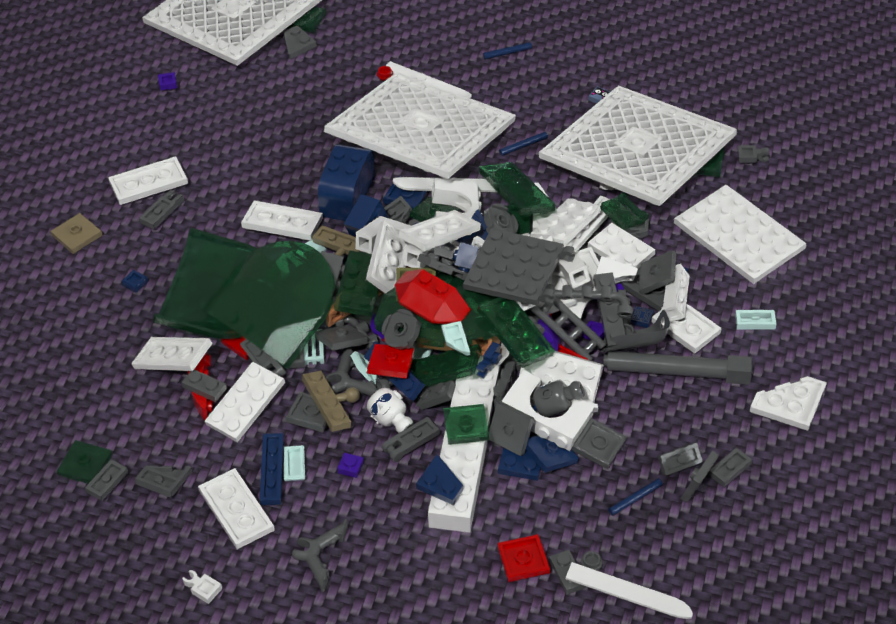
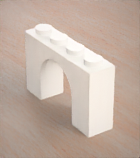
(456, 193)
(367, 235)
(574, 273)
(562, 429)

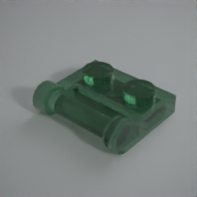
(620, 214)

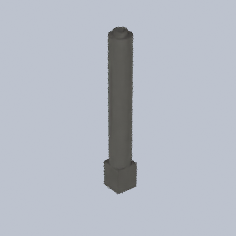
(733, 369)

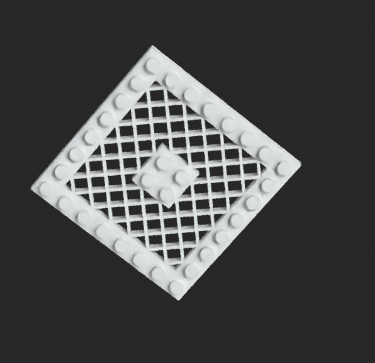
(195, 18)
(633, 114)
(420, 124)

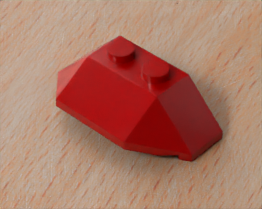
(431, 297)

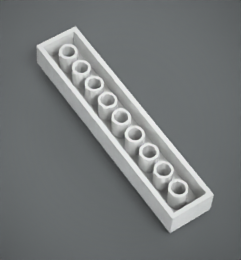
(465, 459)

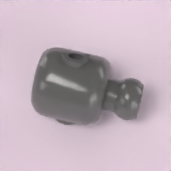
(556, 397)

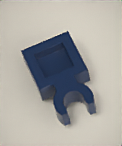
(490, 358)

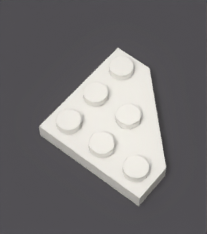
(791, 403)

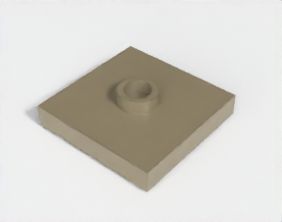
(76, 233)

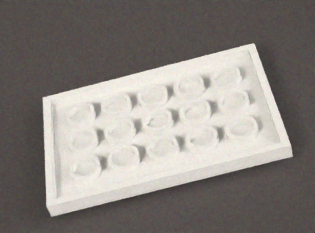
(740, 233)

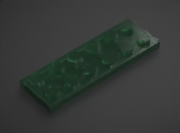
(517, 189)

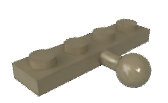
(335, 240)
(328, 402)

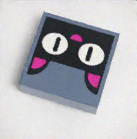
(598, 94)

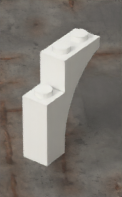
(621, 272)

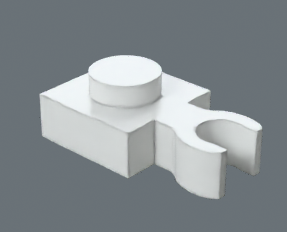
(204, 587)

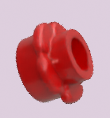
(384, 73)

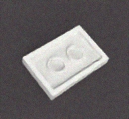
(621, 246)
(693, 330)

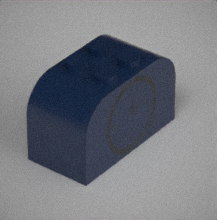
(344, 180)

